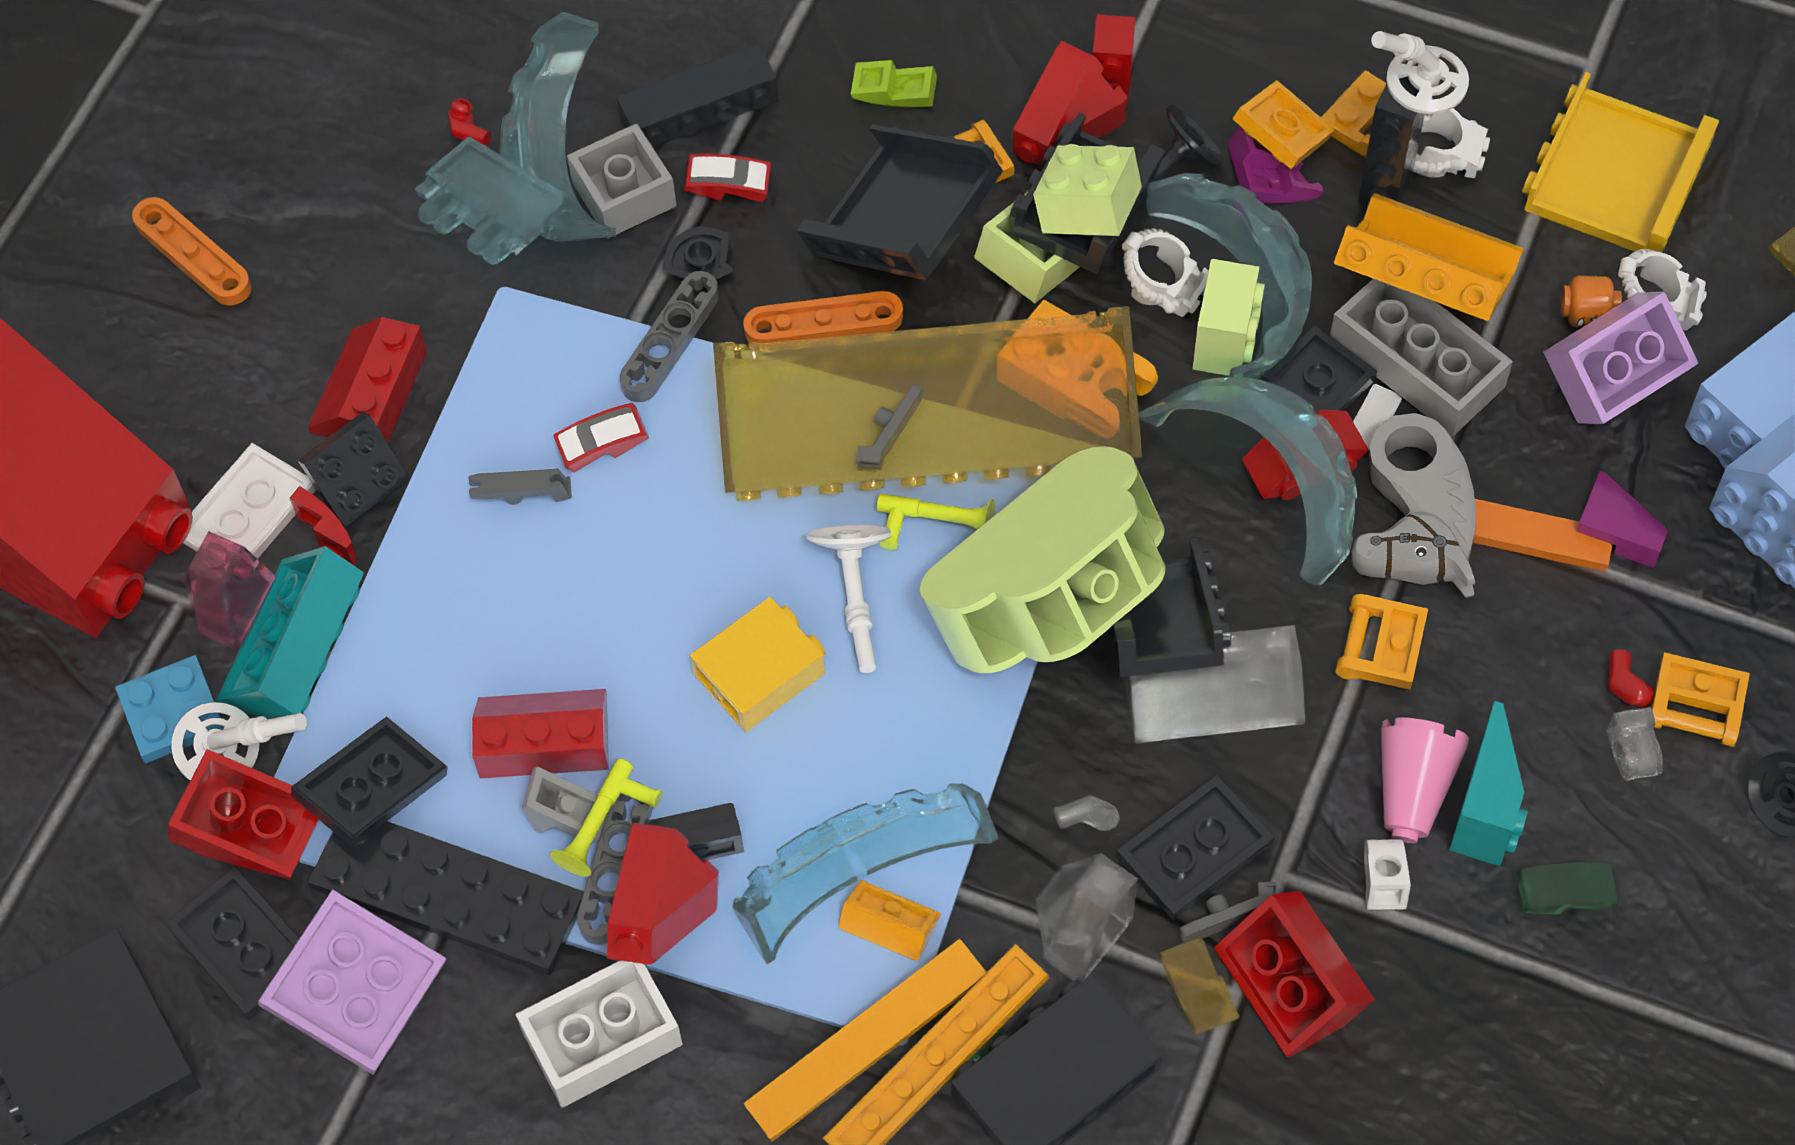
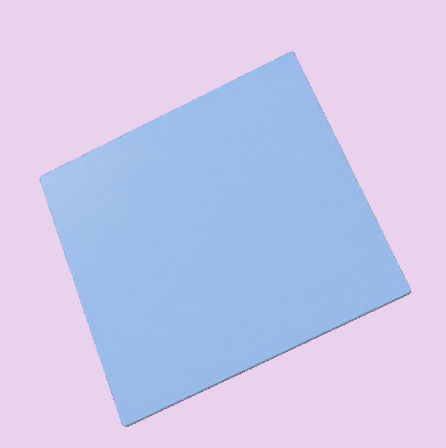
(617, 600)

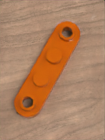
(192, 251)
(824, 318)

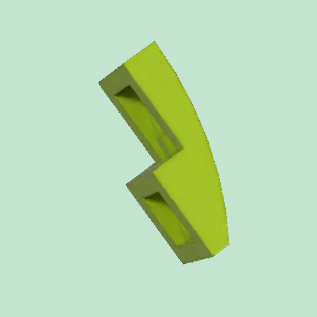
(885, 85)

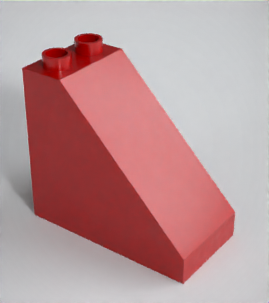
(77, 496)

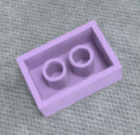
(1621, 357)

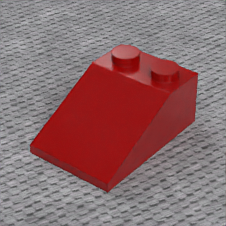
(241, 818)

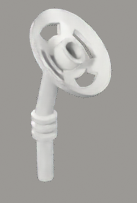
(1424, 76)
(849, 548)
(224, 742)

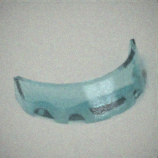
(538, 115)
(1256, 239)
(1303, 441)
(851, 848)

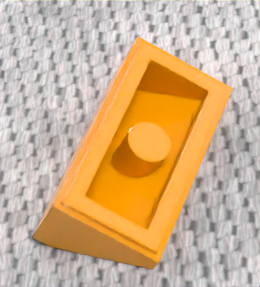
(888, 920)

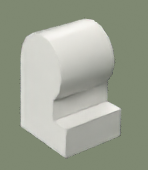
(1386, 874)

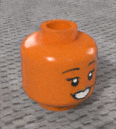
(1588, 299)

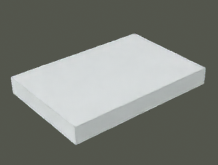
(249, 502)

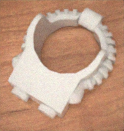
(1469, 142)
(1666, 273)
(1189, 284)

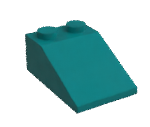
(1491, 807)

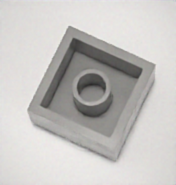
(622, 179)

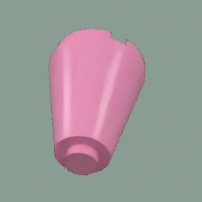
(1417, 774)

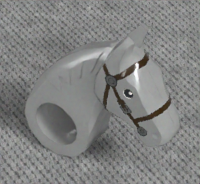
(1438, 507)

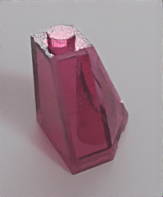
(225, 589)

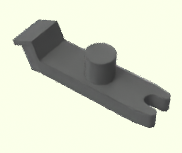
(893, 426)
(520, 484)
(1223, 916)

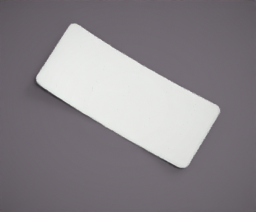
(1376, 409)

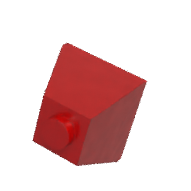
(1067, 87)
(658, 895)

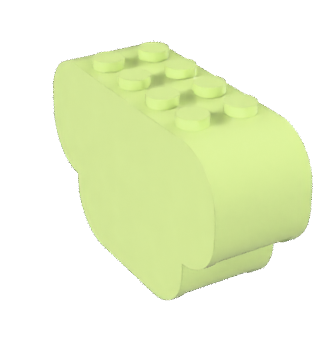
(1050, 566)

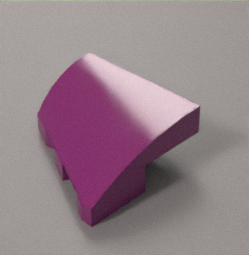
(1266, 175)
(1622, 521)

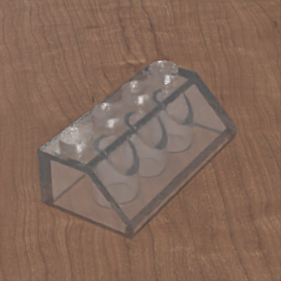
(1251, 691)

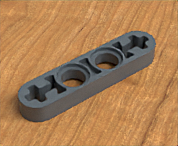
(675, 338)
(605, 862)

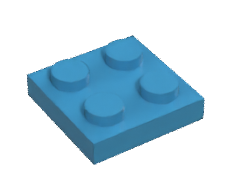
(160, 701)

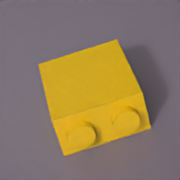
(758, 663)

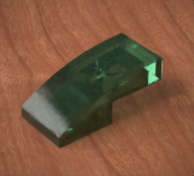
(1567, 886)

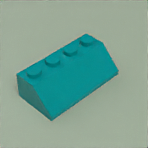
(292, 635)

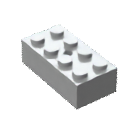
(1422, 352)

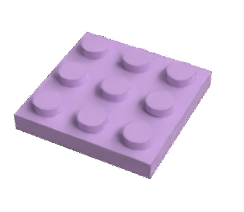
(352, 982)

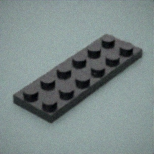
(452, 893)

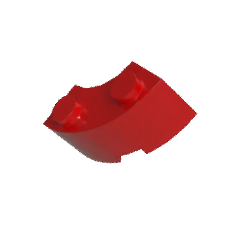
(1272, 472)

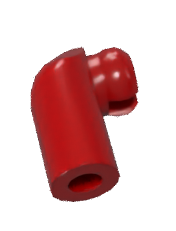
(462, 122)
(1625, 683)

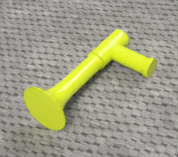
(903, 506)
(575, 854)

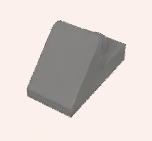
(557, 803)

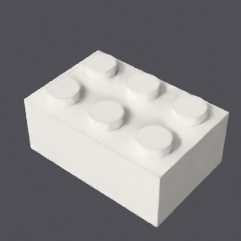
(599, 1030)

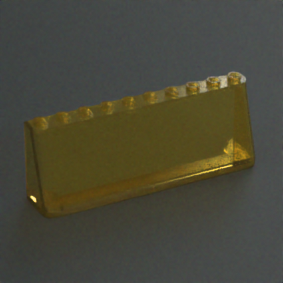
(989, 405)

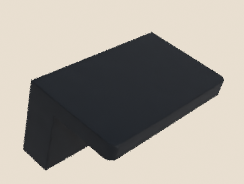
(710, 830)

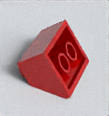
(371, 377)
(542, 730)
(1293, 972)

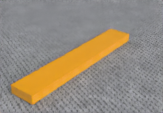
(865, 1040)
(941, 1052)

